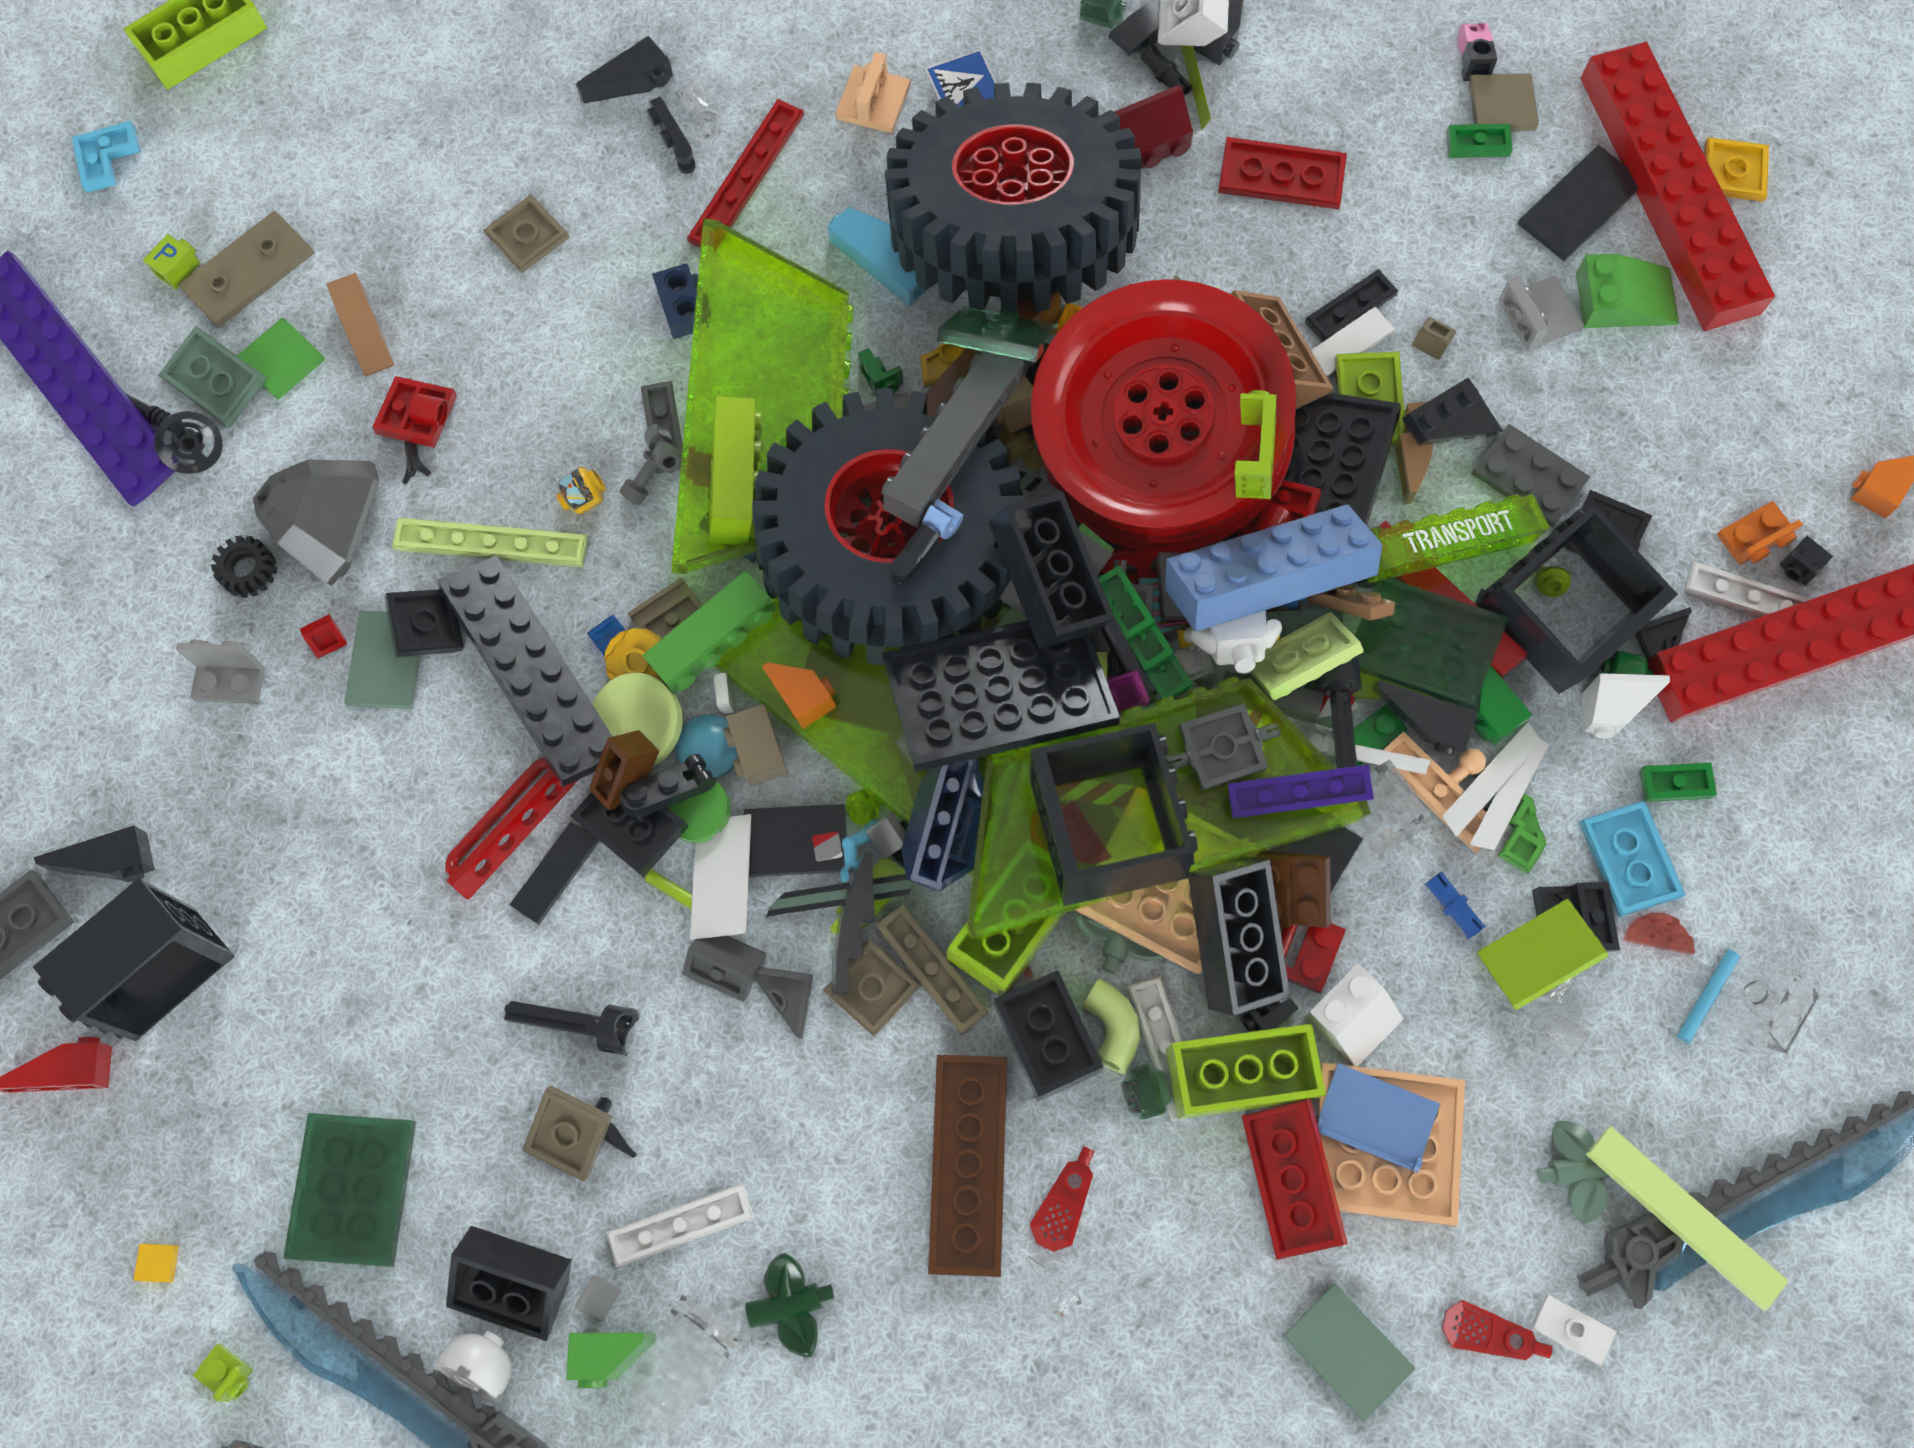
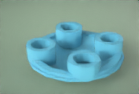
(706, 737)

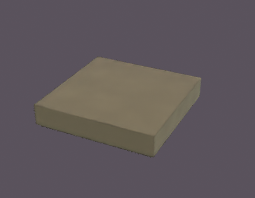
(1504, 100)
(526, 233)
(876, 989)
(567, 1133)

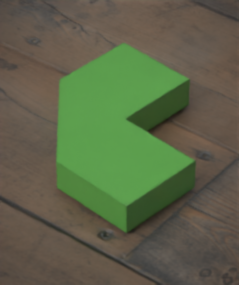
(1526, 839)

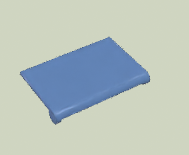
(1377, 1117)

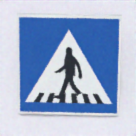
(962, 73)

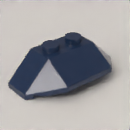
(944, 825)

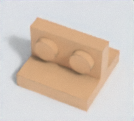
(873, 96)

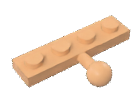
(1437, 787)

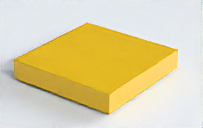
(1739, 167)

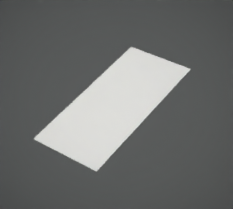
(722, 881)

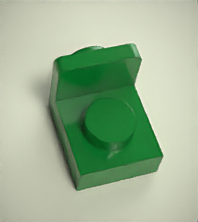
(876, 374)

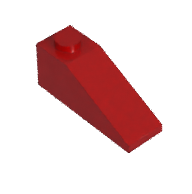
(63, 1068)

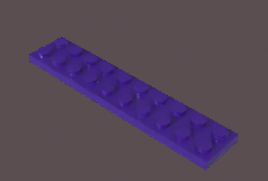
(78, 385)

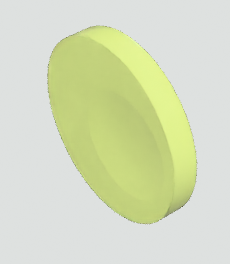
(641, 704)

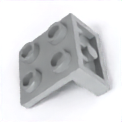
(1539, 311)
(223, 672)

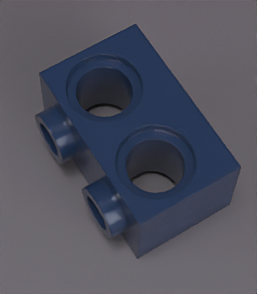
(677, 302)

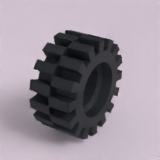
(232, 554)

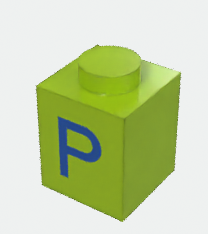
(172, 260)

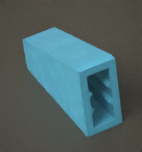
(870, 246)

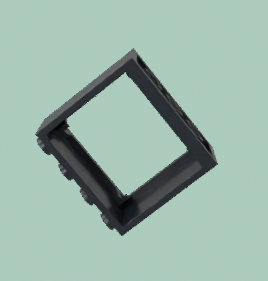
(1619, 568)
(1099, 757)
(132, 962)

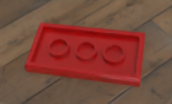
(1282, 173)
(1294, 1179)

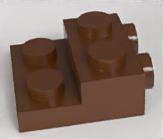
(1301, 888)

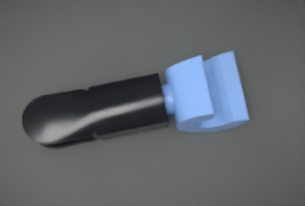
(938, 522)

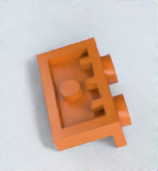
(1757, 533)

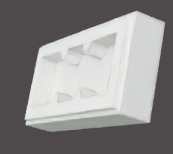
(1573, 1329)

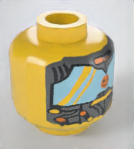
(581, 490)

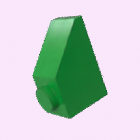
(1498, 710)

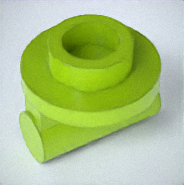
(1553, 581)

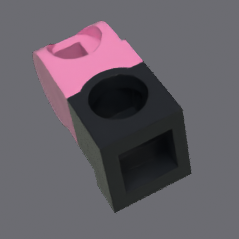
(1476, 50)

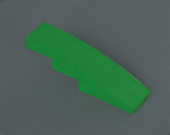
(1144, 635)

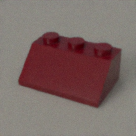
(1159, 126)

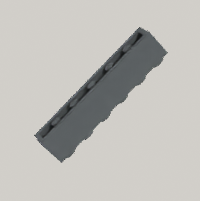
(952, 436)

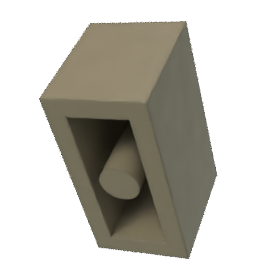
(755, 744)

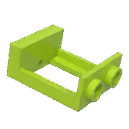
(1254, 478)

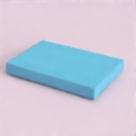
(1632, 858)

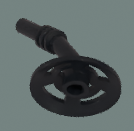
(182, 437)

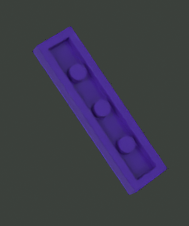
(1301, 791)

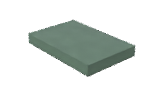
(212, 376)
(375, 672)
(1349, 1352)

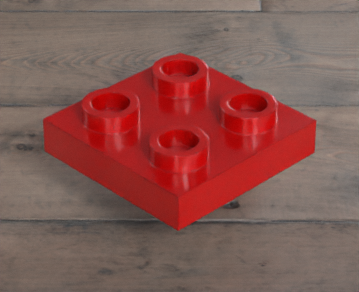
(414, 411)
(1288, 504)

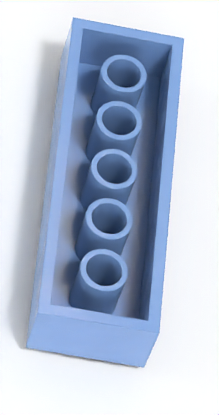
(1272, 567)

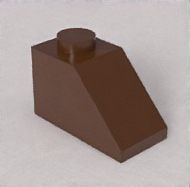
(622, 762)

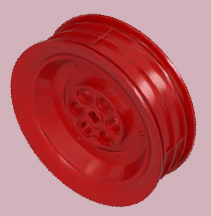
(1132, 347)

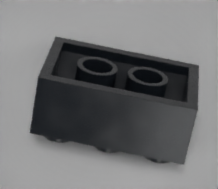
(507, 1282)

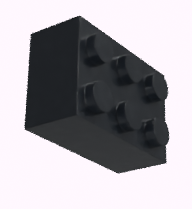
(1048, 1035)

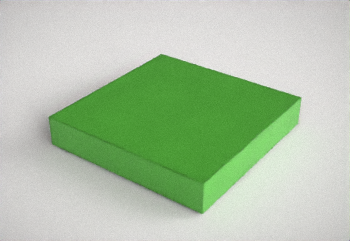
(282, 357)

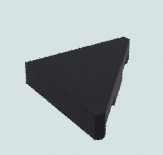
(1662, 632)

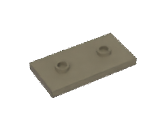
(246, 269)

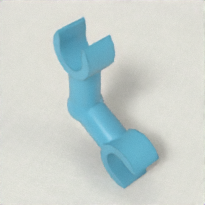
(850, 846)

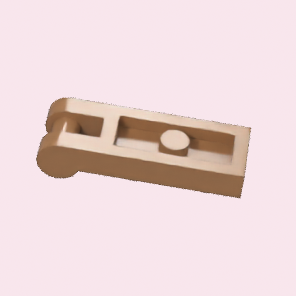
(1349, 601)

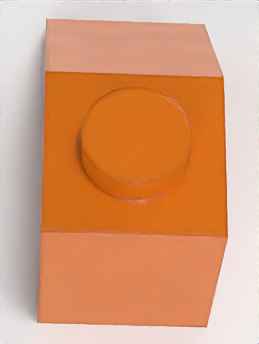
(1884, 485)
(802, 692)

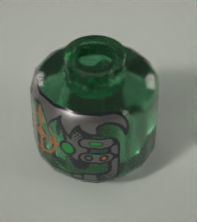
(1146, 1092)

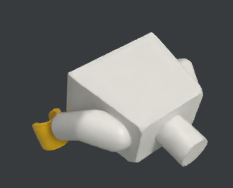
(1236, 641)

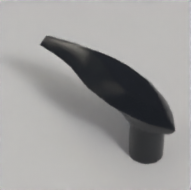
(613, 1135)

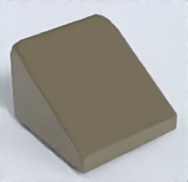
(1434, 338)

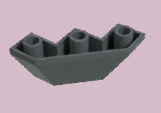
(319, 511)

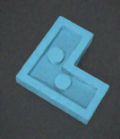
(98, 148)

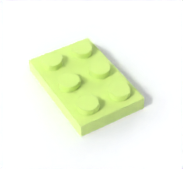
(1305, 655)

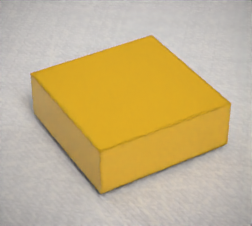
(156, 1263)

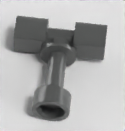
(661, 456)

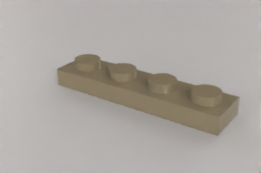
(932, 969)

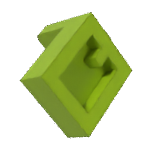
(224, 1374)

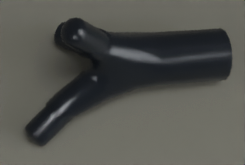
(413, 462)

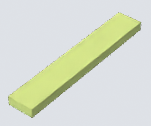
(488, 541)
(1687, 1218)

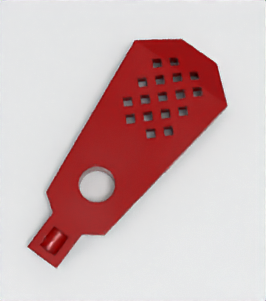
(1067, 1198)
(1496, 1335)

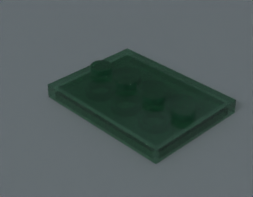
(998, 333)
(1430, 643)
(350, 1190)

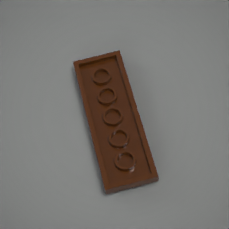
(968, 1166)

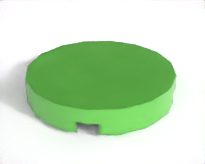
(704, 814)

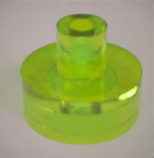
(862, 807)

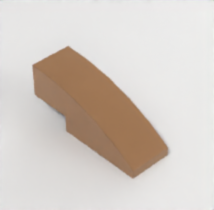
(360, 324)
(1411, 459)

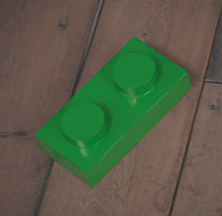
(1479, 140)
(1378, 730)
(1678, 782)

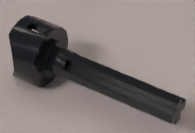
(1339, 685)
(609, 1028)

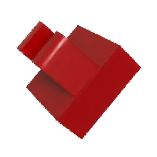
(323, 636)

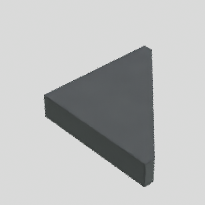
(788, 993)

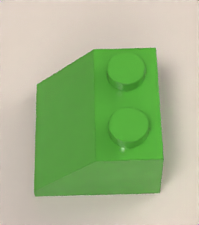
(603, 1356)

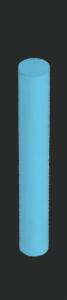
(1708, 996)

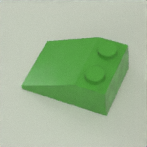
(1625, 292)

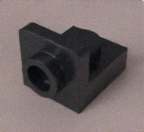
(1805, 561)
(1273, 1016)

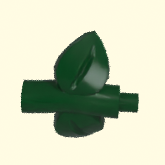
(789, 1305)

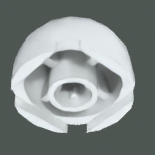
(477, 1364)

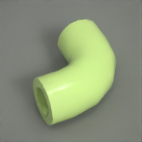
(1120, 1025)

